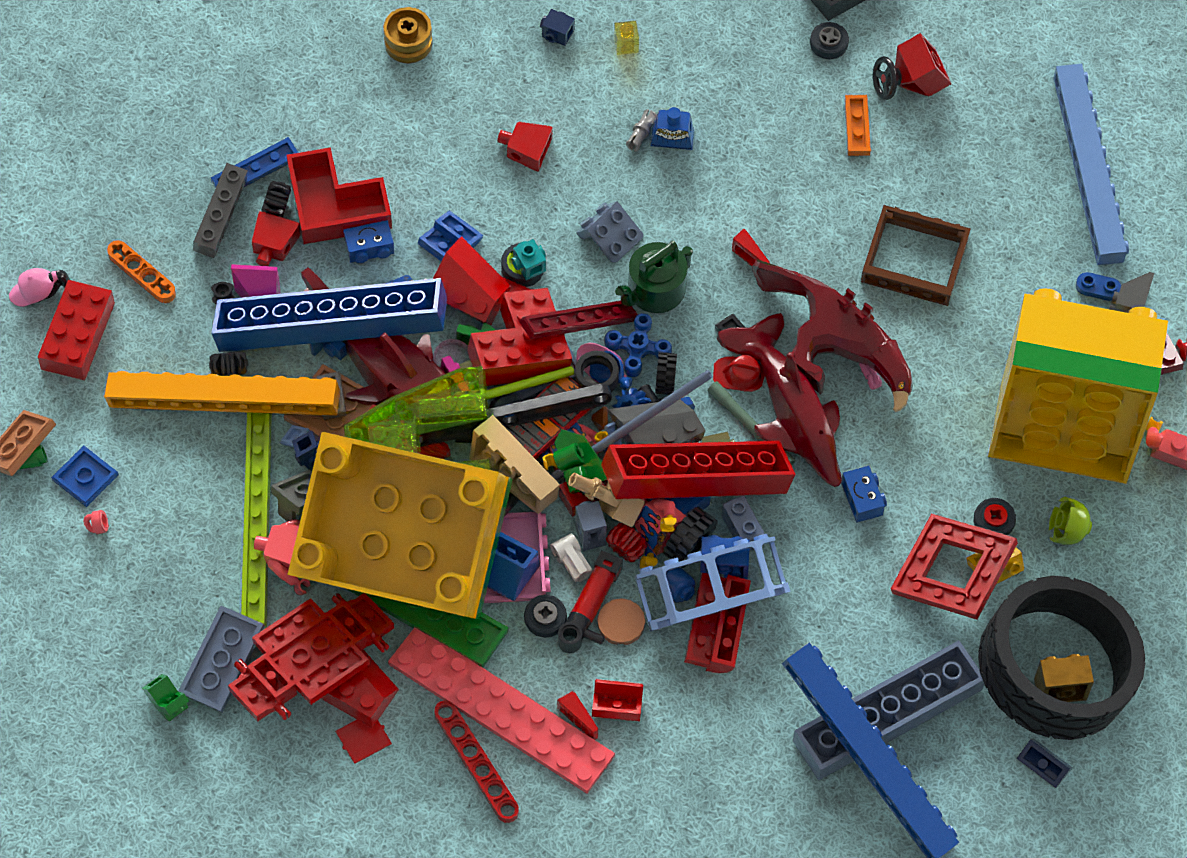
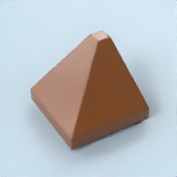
(600, 418)

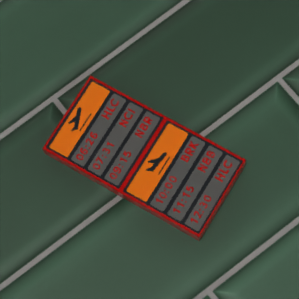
(541, 434)

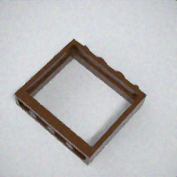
(907, 284)

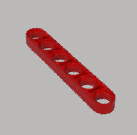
(477, 760)

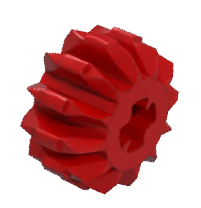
(626, 542)

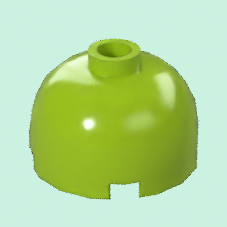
(1073, 519)

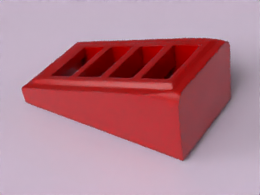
(747, 249)
(576, 712)

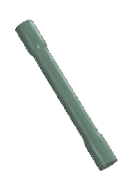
(737, 411)

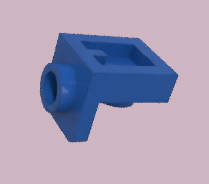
(333, 348)

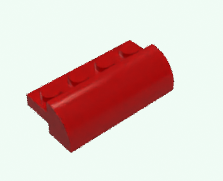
(716, 636)

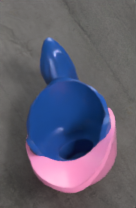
(600, 372)

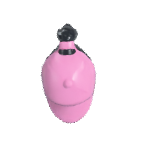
(37, 285)

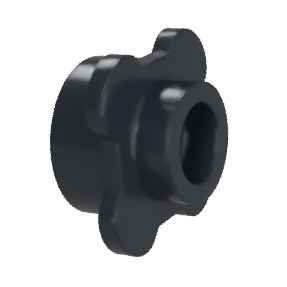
(222, 287)

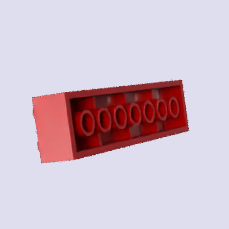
(697, 469)

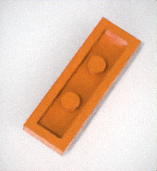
(857, 125)

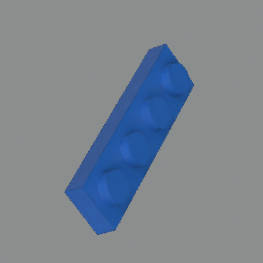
(264, 161)

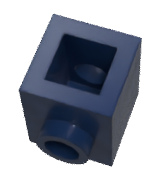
(557, 27)

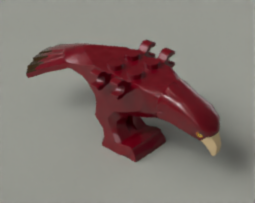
(839, 329)

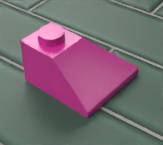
(255, 280)

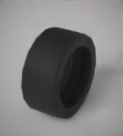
(597, 357)

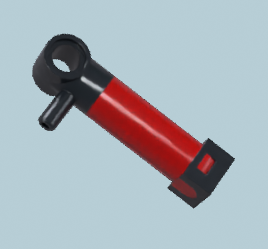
(605, 572)

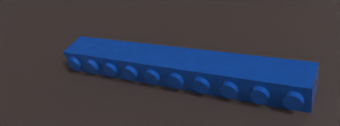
(870, 752)

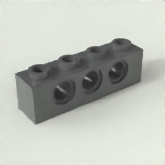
(220, 210)

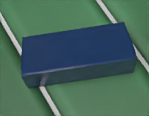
(1044, 762)

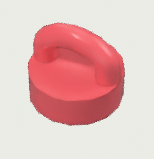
(99, 522)

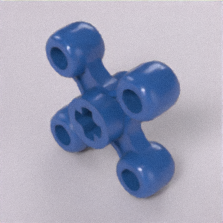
(643, 345)

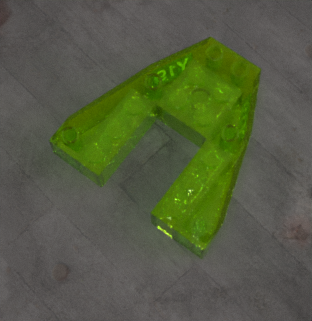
(448, 398)

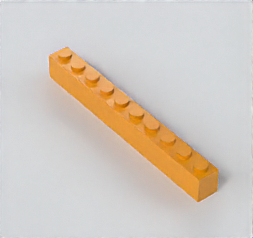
(222, 393)

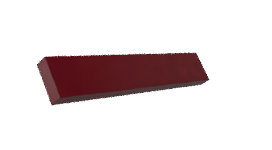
(577, 319)

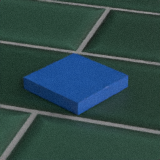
(84, 476)

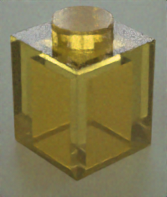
(626, 37)

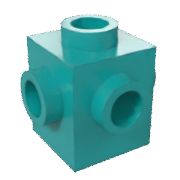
(529, 259)

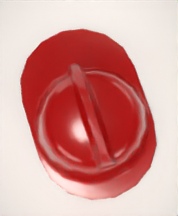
(739, 373)

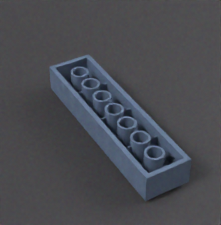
(896, 705)

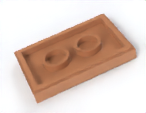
(22, 439)

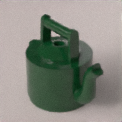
(656, 277)

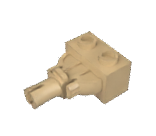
(619, 509)

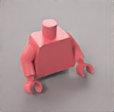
(279, 550)

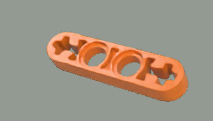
(142, 271)

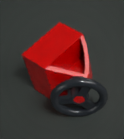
(915, 69)

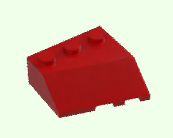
(471, 282)
(364, 694)

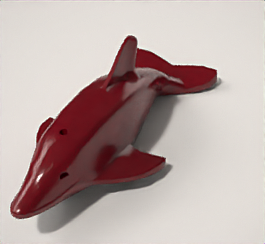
(800, 420)

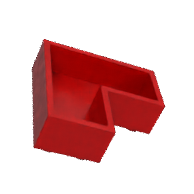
(326, 206)
(509, 353)

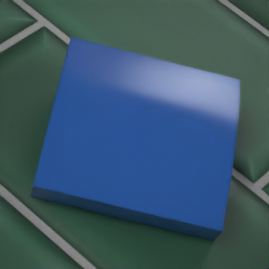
(446, 232)

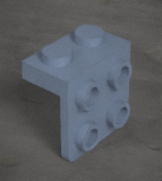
(611, 230)

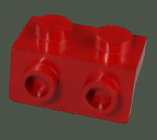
(617, 700)

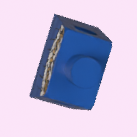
(673, 129)

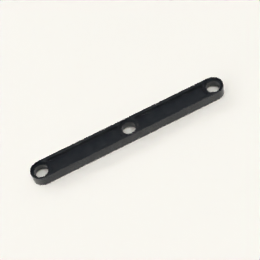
(523, 412)

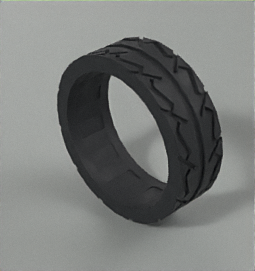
(1096, 613)

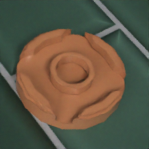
(621, 621)

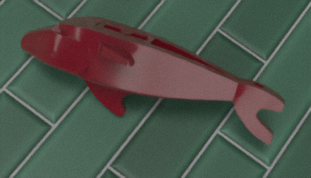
(385, 362)

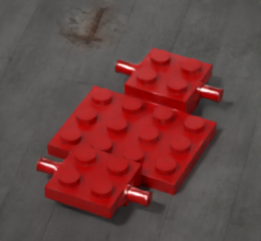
(309, 654)

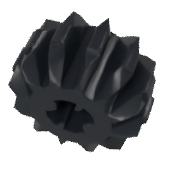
(276, 198)
(228, 363)

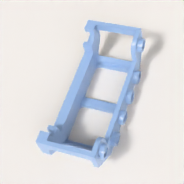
(721, 601)

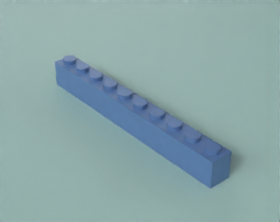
(1090, 165)

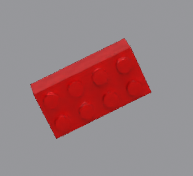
(76, 330)

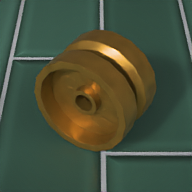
(407, 35)

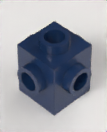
(306, 449)

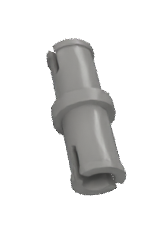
(641, 130)

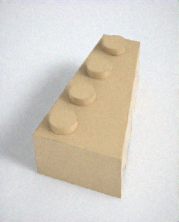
(530, 480)

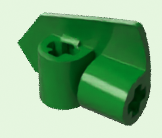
(577, 456)

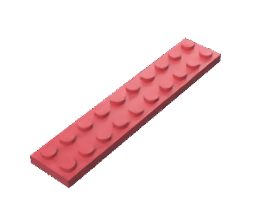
(502, 709)

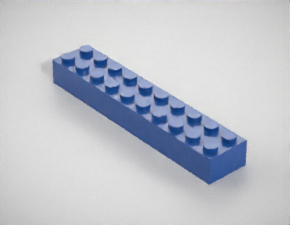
(329, 315)

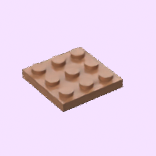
(332, 425)

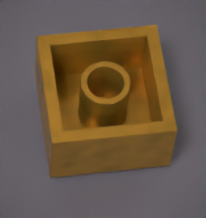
(1065, 678)

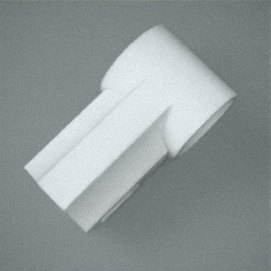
(570, 555)

